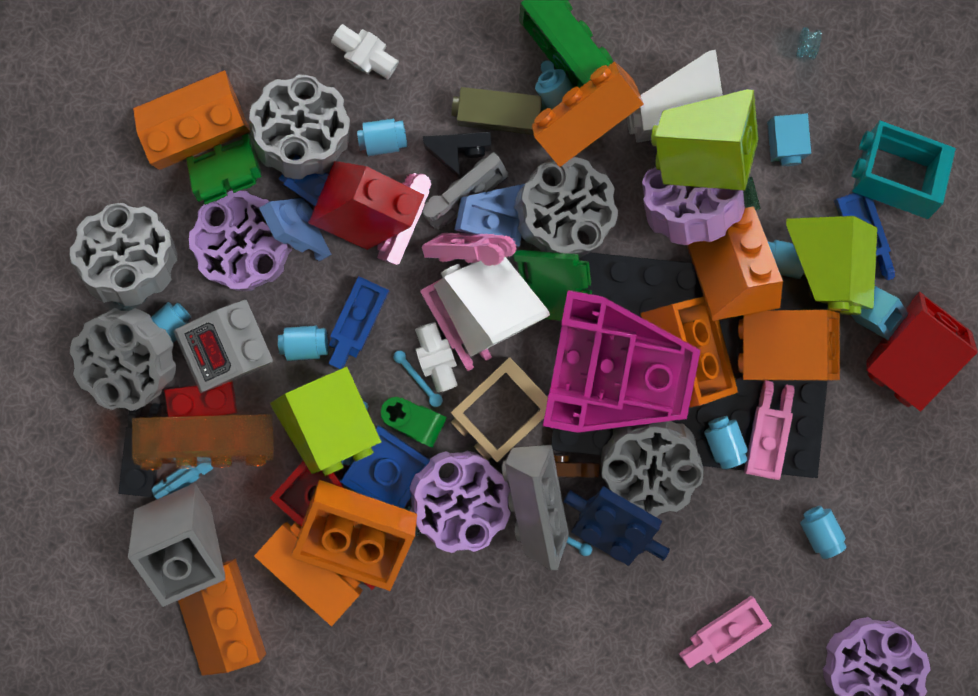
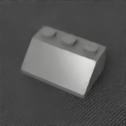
(537, 503)

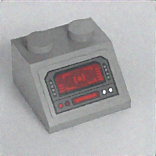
(223, 346)

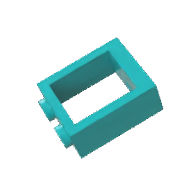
(913, 147)

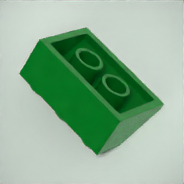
(563, 38)

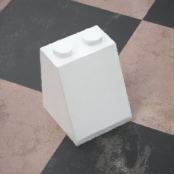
(689, 85)
(488, 303)

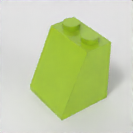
(708, 142)
(837, 260)
(327, 422)

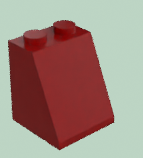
(364, 205)
(921, 353)

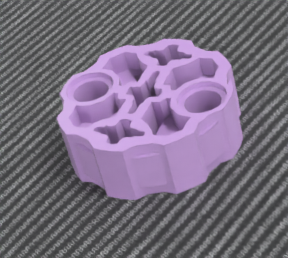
(689, 212)
(206, 235)
(452, 535)
(906, 656)

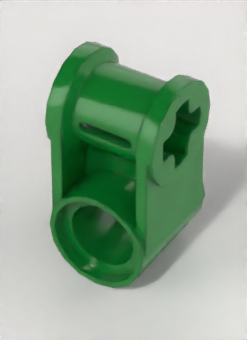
(419, 422)

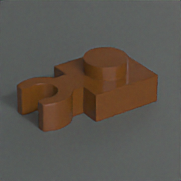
(575, 469)

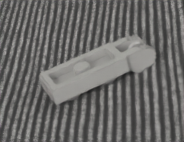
(482, 178)

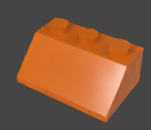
(587, 113)
(190, 121)
(738, 270)
(693, 324)
(355, 535)
(319, 588)
(223, 625)

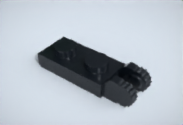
(132, 478)

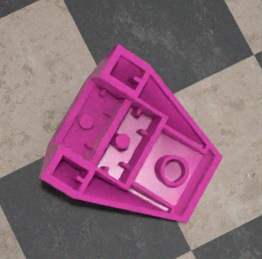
(616, 369)

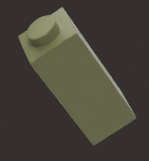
(496, 110)

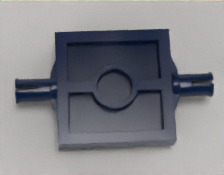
(616, 526)

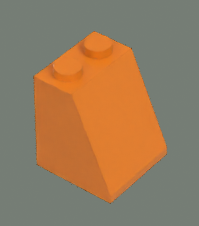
(790, 345)

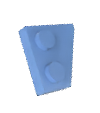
(490, 213)
(290, 225)

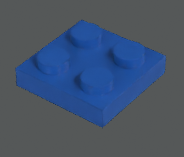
(387, 471)

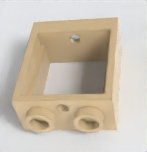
(465, 426)

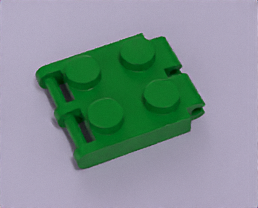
(224, 169)
(553, 276)

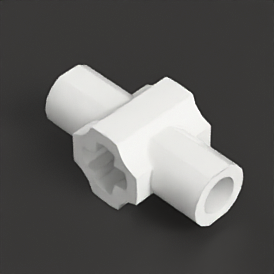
(365, 51)
(436, 357)

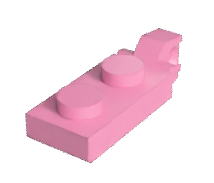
(726, 633)

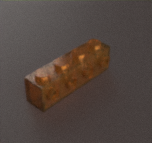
(202, 440)

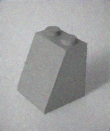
(176, 545)

